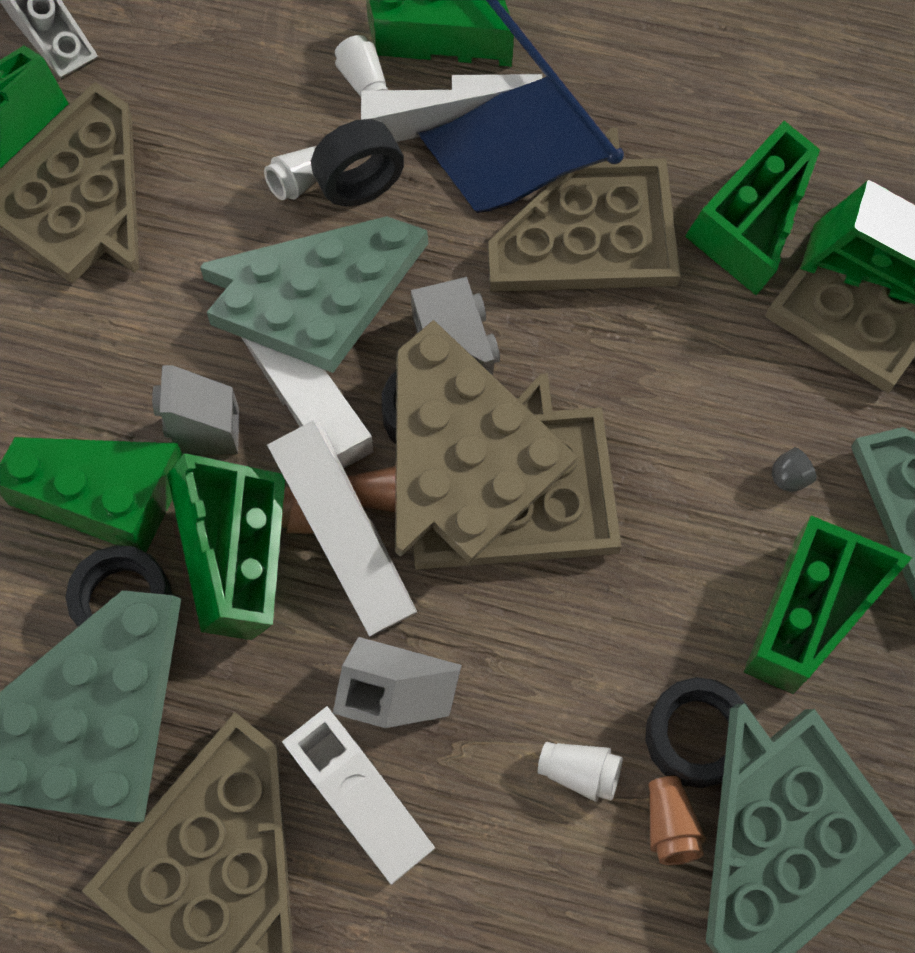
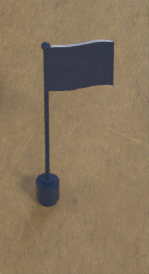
(519, 138)

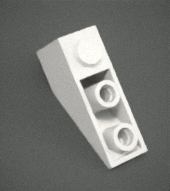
(52, 33)
(358, 795)

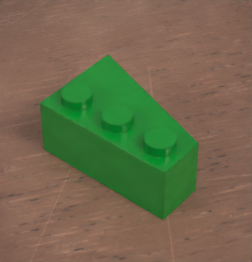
(439, 28)
(27, 100)
(756, 208)
(867, 240)
(229, 541)

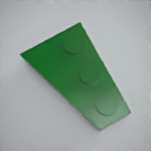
(92, 485)
(818, 600)

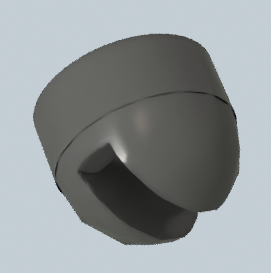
(793, 471)

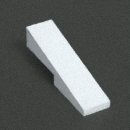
(422, 110)
(315, 397)
(342, 527)

